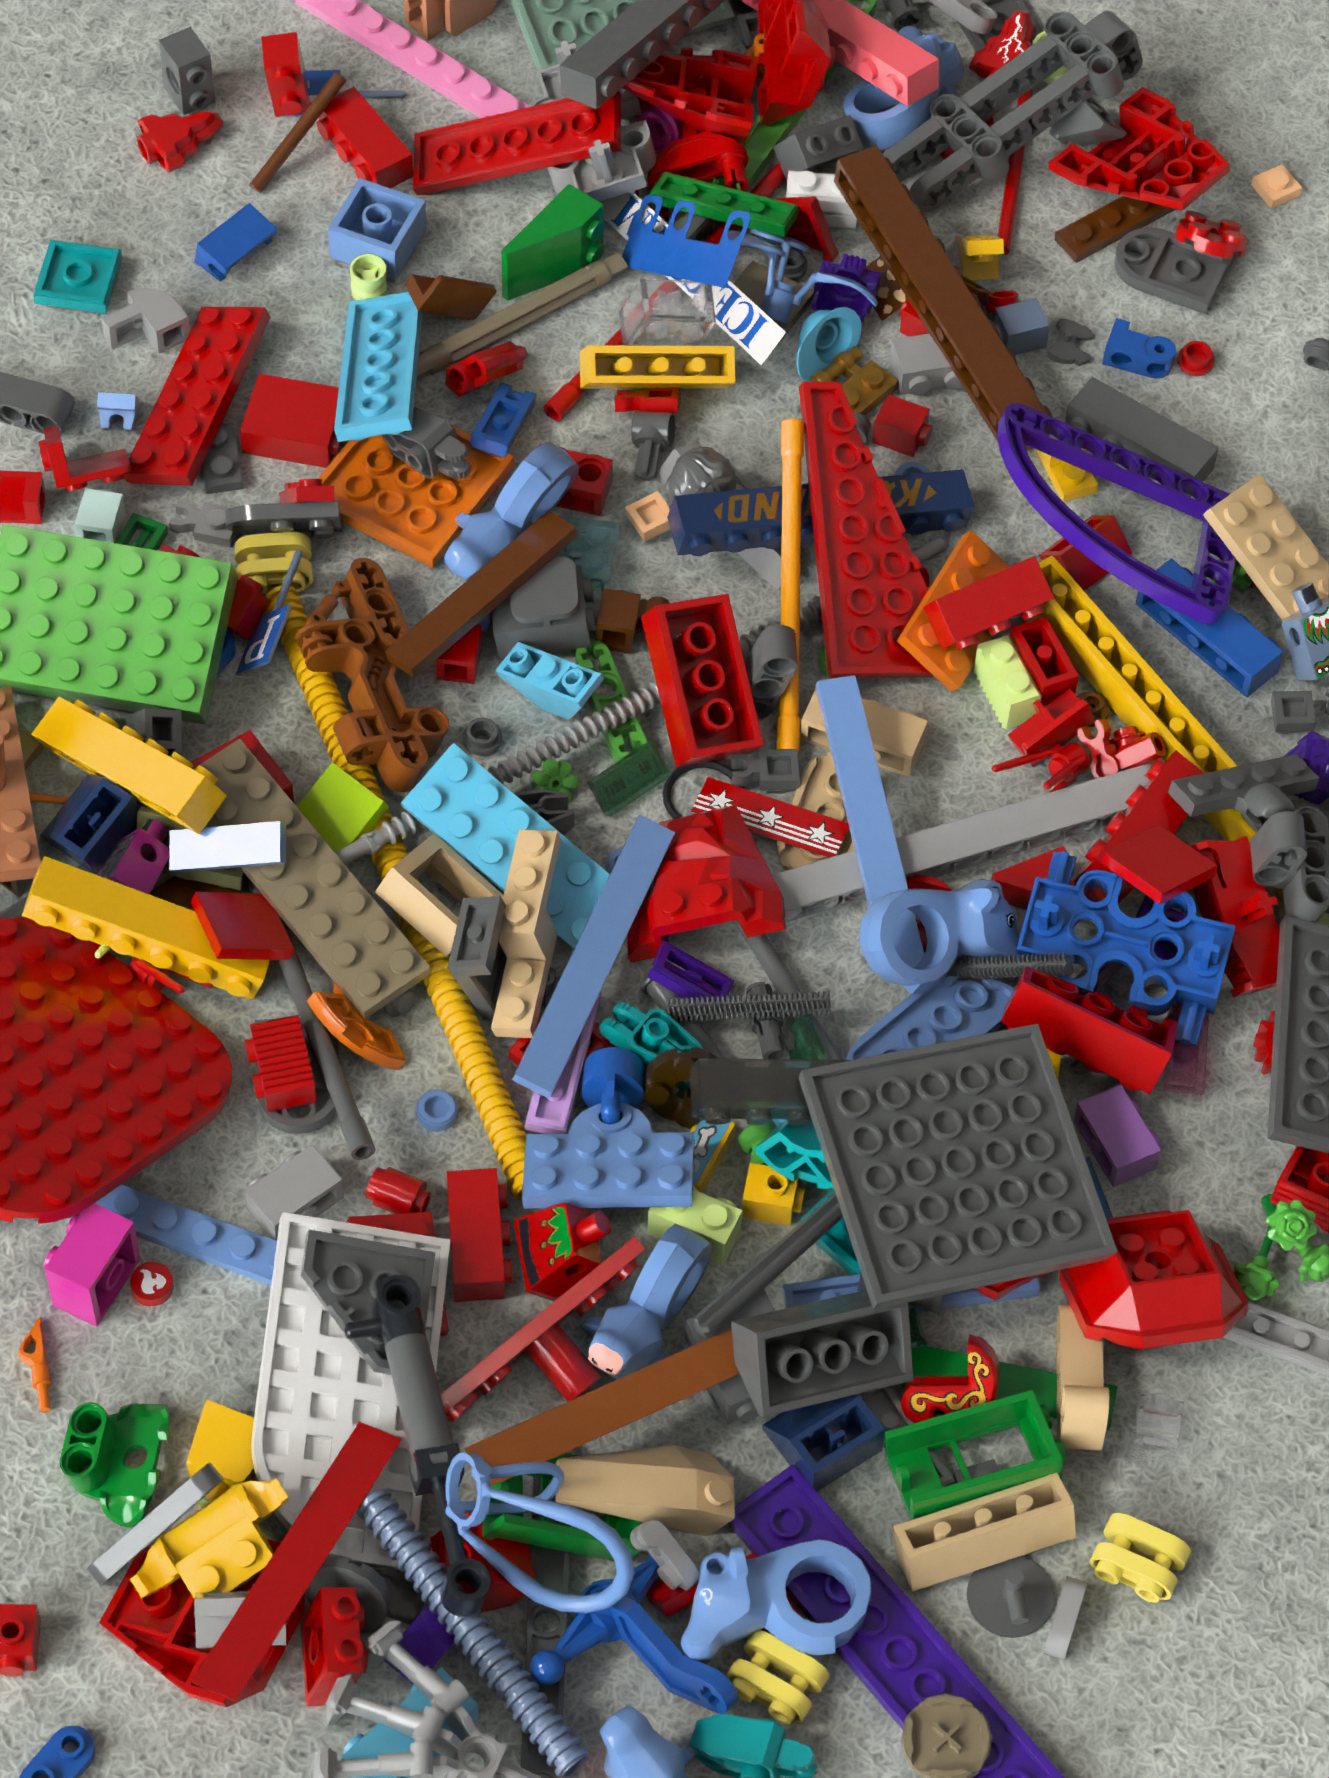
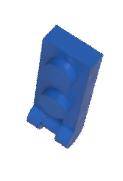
(502, 420)

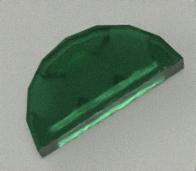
(806, 1040)

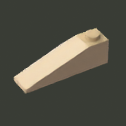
(658, 1483)

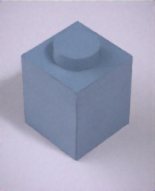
(1022, 326)

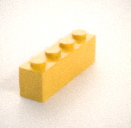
(657, 367)

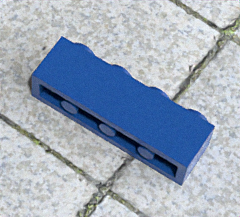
(1228, 647)

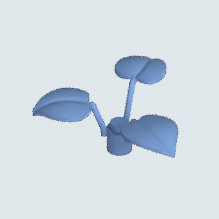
(778, 294)

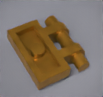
(865, 385)

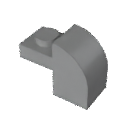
(148, 314)

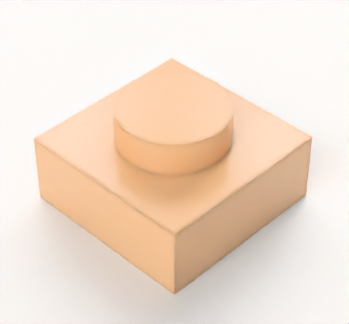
(1276, 186)
(649, 516)

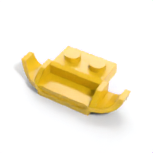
(216, 1545)

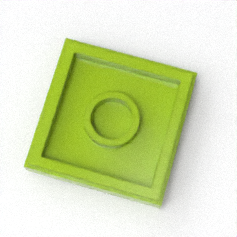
(341, 808)

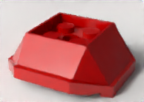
(1159, 1287)

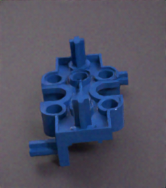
(1189, 977)

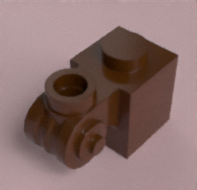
(621, 618)

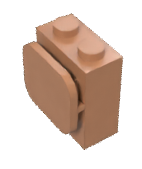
(436, 16)

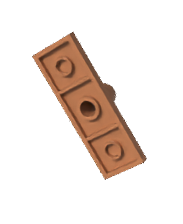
(17, 831)

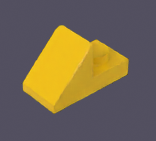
(980, 255)
(1068, 479)

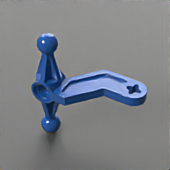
(632, 1624)

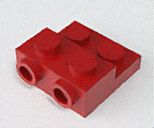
(332, 1642)

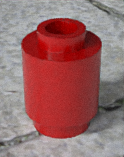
(397, 1191)

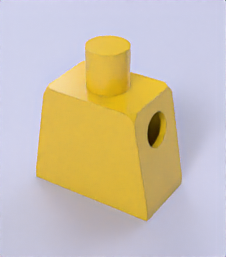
(225, 1441)

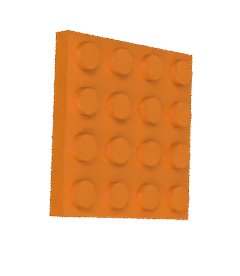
(403, 506)

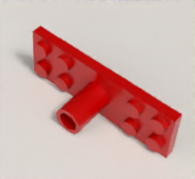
(547, 1341)

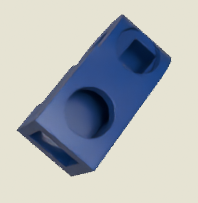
(1138, 352)

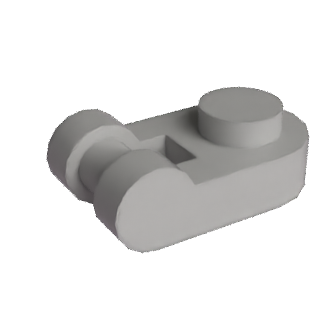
(675, 1565)

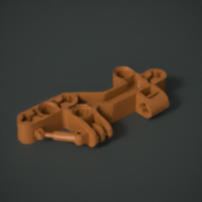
(381, 726)

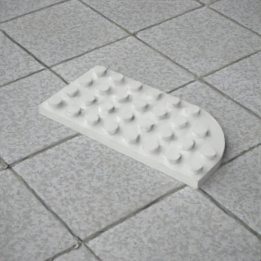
(321, 1387)

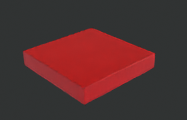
(1159, 864)
(242, 926)

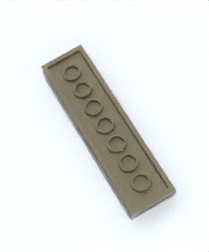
(317, 890)

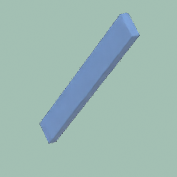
(866, 804)
(593, 957)

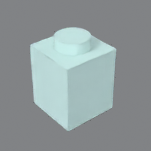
(100, 515)

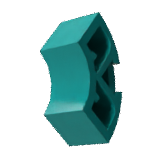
(795, 1154)

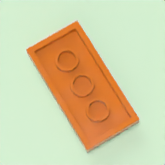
(967, 564)

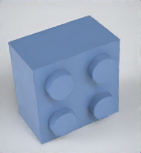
(379, 224)

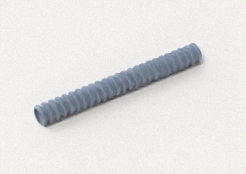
(474, 1635)

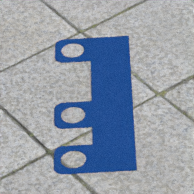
(681, 257)

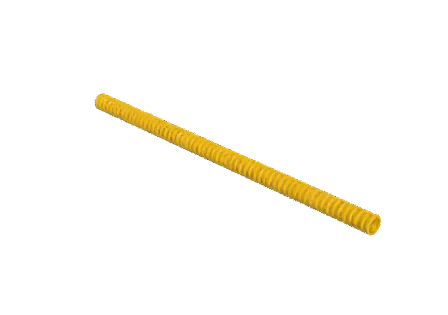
(448, 997)

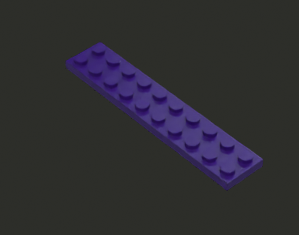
(896, 1647)

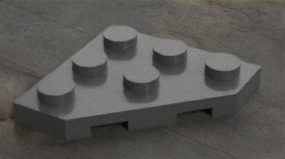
(347, 1275)

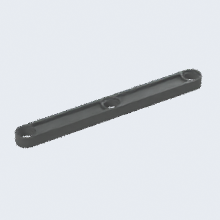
(551, 1571)

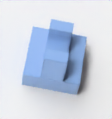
(118, 405)

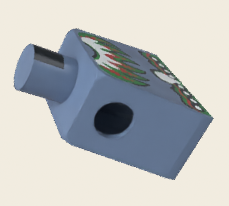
(1308, 634)

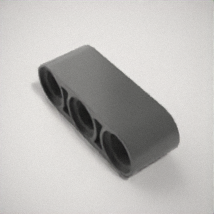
(33, 404)
(771, 667)

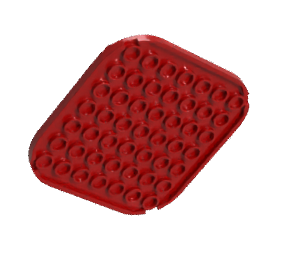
(91, 1073)

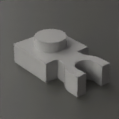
(207, 524)

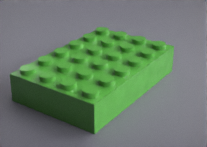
(111, 622)

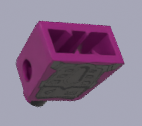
(138, 858)

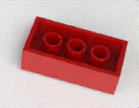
(702, 680)

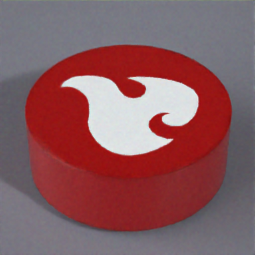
(151, 1284)

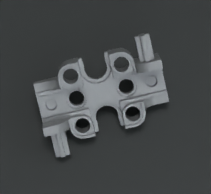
(605, 172)

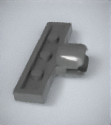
(1252, 789)

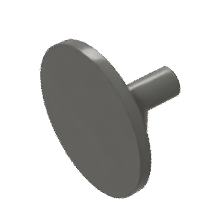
(1011, 1597)

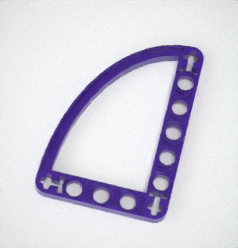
(1028, 426)

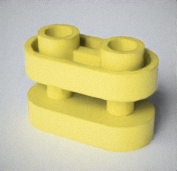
(269, 557)
(1140, 1557)
(784, 1700)

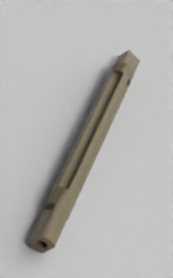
(519, 315)

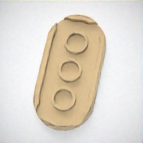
(821, 795)

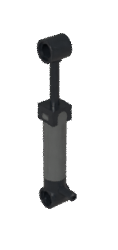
(424, 1425)

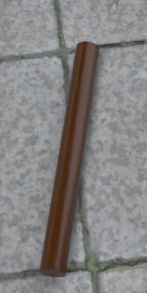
(297, 132)

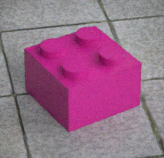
(92, 1263)

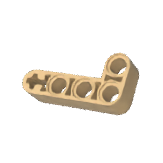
(1080, 1385)

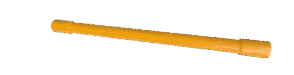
(792, 452)

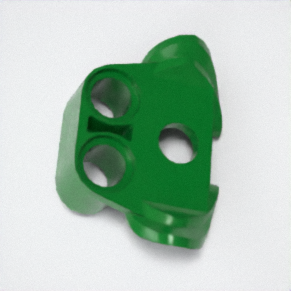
(120, 1489)

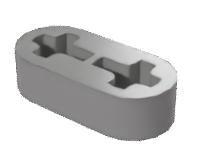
(1065, 1618)

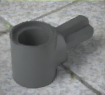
(651, 435)

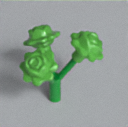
(1290, 1227)

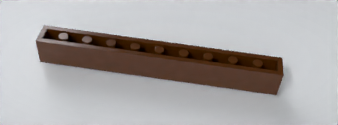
(934, 286)

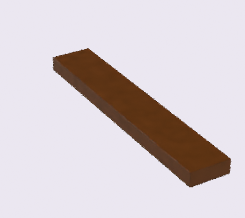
(481, 594)

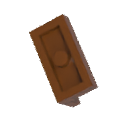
(449, 295)

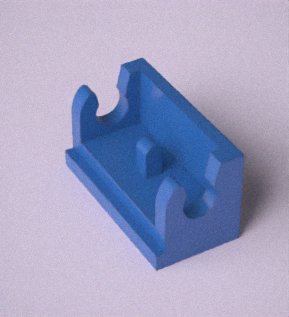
(233, 241)

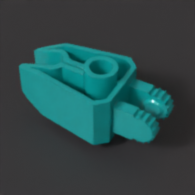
(647, 1034)
(750, 1748)

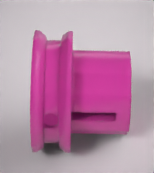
(662, 126)

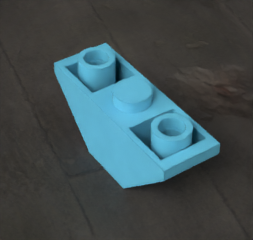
(549, 680)

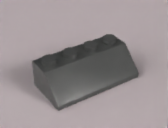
(821, 1352)

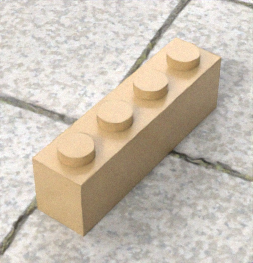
(984, 1531)

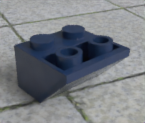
(93, 822)
(827, 1438)

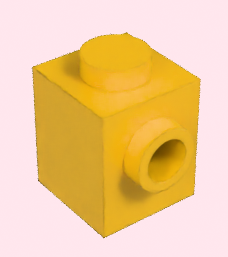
(770, 1196)

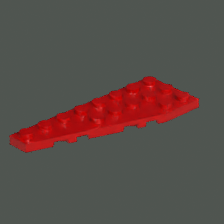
(862, 557)

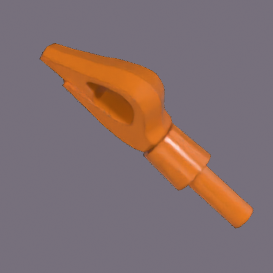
(40, 1370)

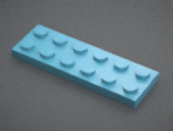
(378, 367)
(482, 825)

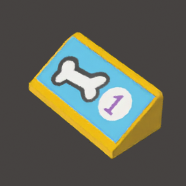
(709, 1150)

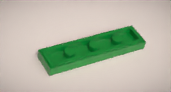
(719, 202)

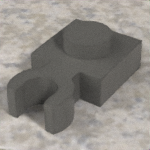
(772, 769)

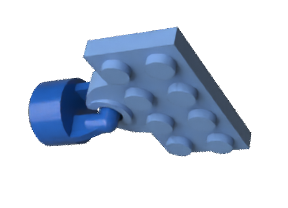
(610, 1147)

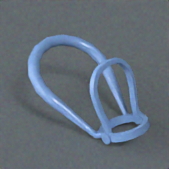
(541, 1505)

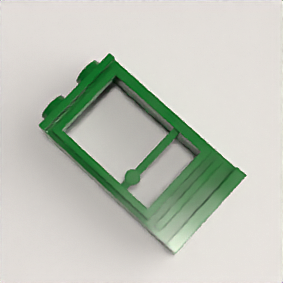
(916, 1476)
(548, 1534)

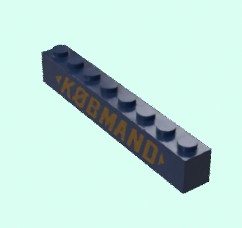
(754, 516)

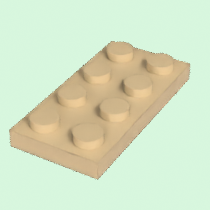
(1269, 544)

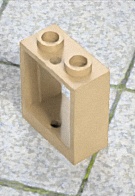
(420, 906)

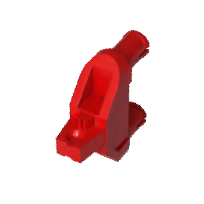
(702, 158)

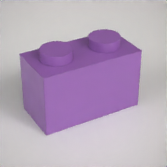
(1118, 1135)

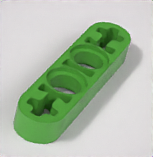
(608, 669)

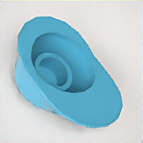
(825, 336)

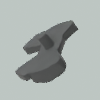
(1064, 350)

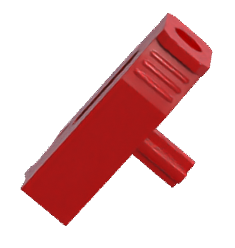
(1241, 902)

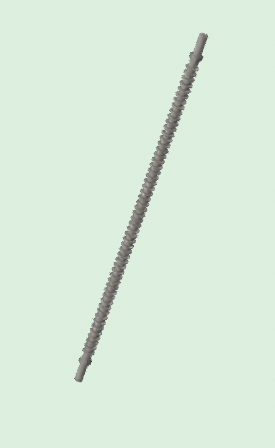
(619, 712)

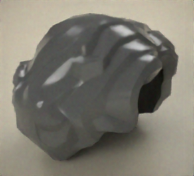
(700, 472)

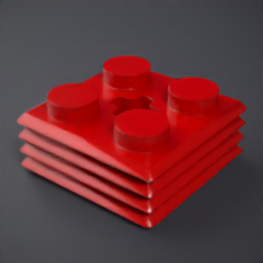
(1307, 1181)

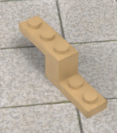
(526, 934)

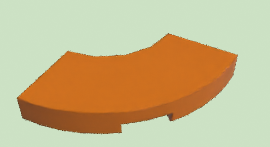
(358, 1034)

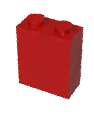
(291, 421)

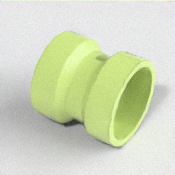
(368, 277)

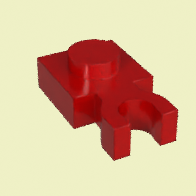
(649, 400)

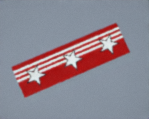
(775, 818)

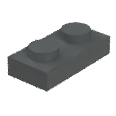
(222, 463)

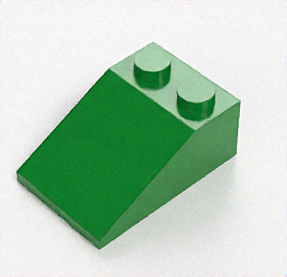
(554, 243)

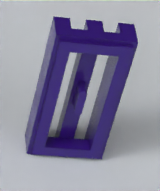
(687, 983)

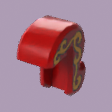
(953, 1393)

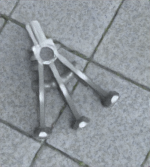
(422, 1727)

